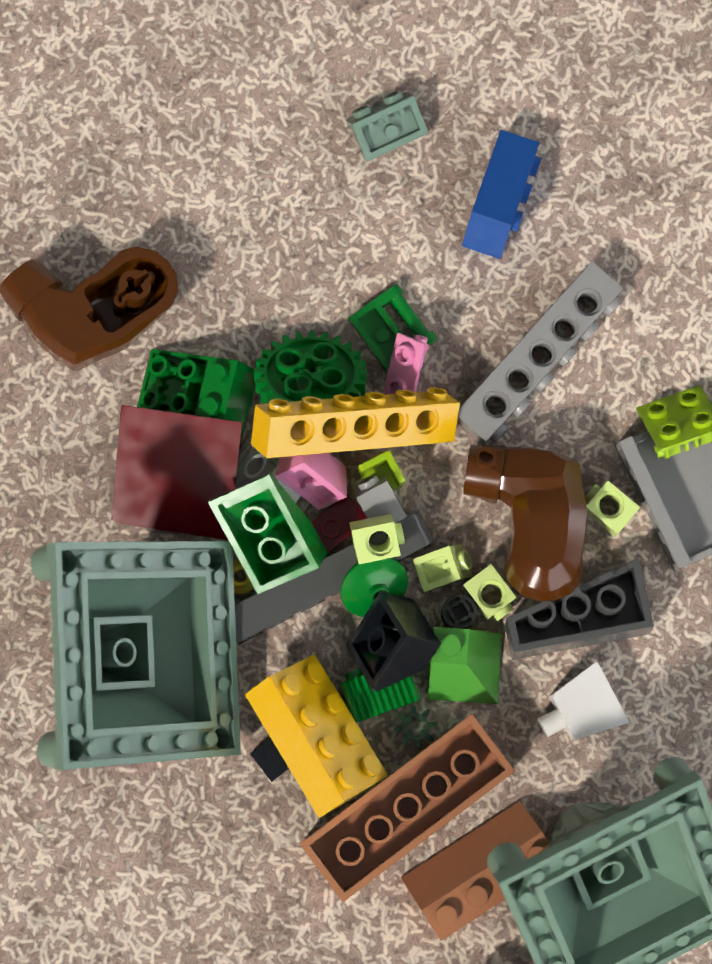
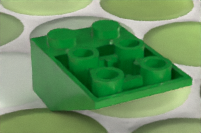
(198, 386)

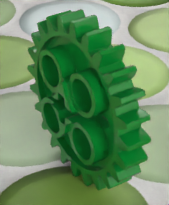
(309, 369)

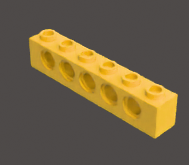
(382, 422)

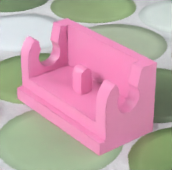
(315, 477)

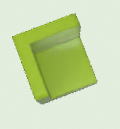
(382, 465)

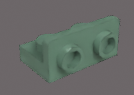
(387, 124)

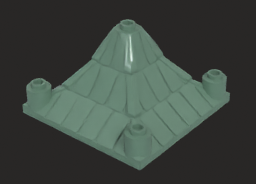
(140, 652)
(617, 878)

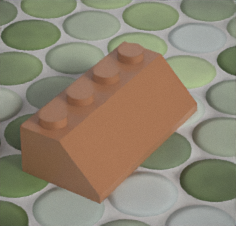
(457, 881)

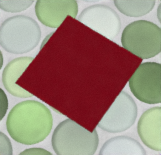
(172, 469)

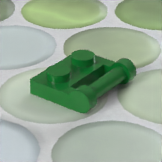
(379, 329)

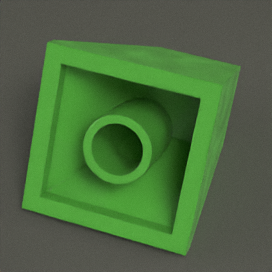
(465, 666)

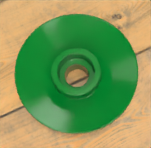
(366, 579)

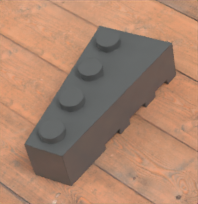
(591, 615)

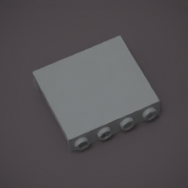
(674, 495)

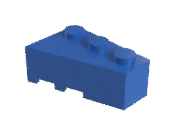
(501, 193)

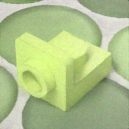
(443, 567)

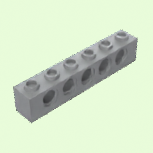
(591, 285)

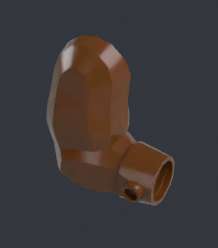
(100, 313)
(545, 514)

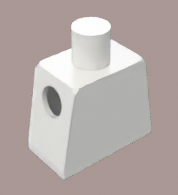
(584, 706)

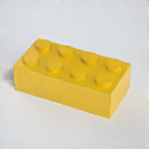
(316, 735)

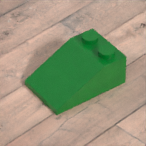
(268, 532)

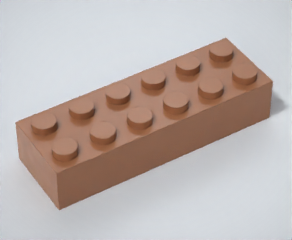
(407, 807)

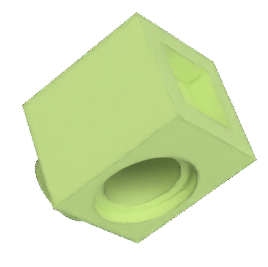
(625, 507)
(363, 529)
(485, 578)

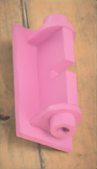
(405, 363)

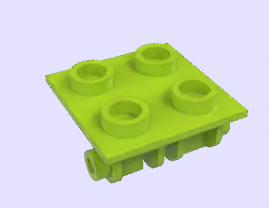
(678, 420)

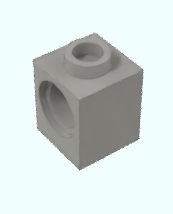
(378, 498)

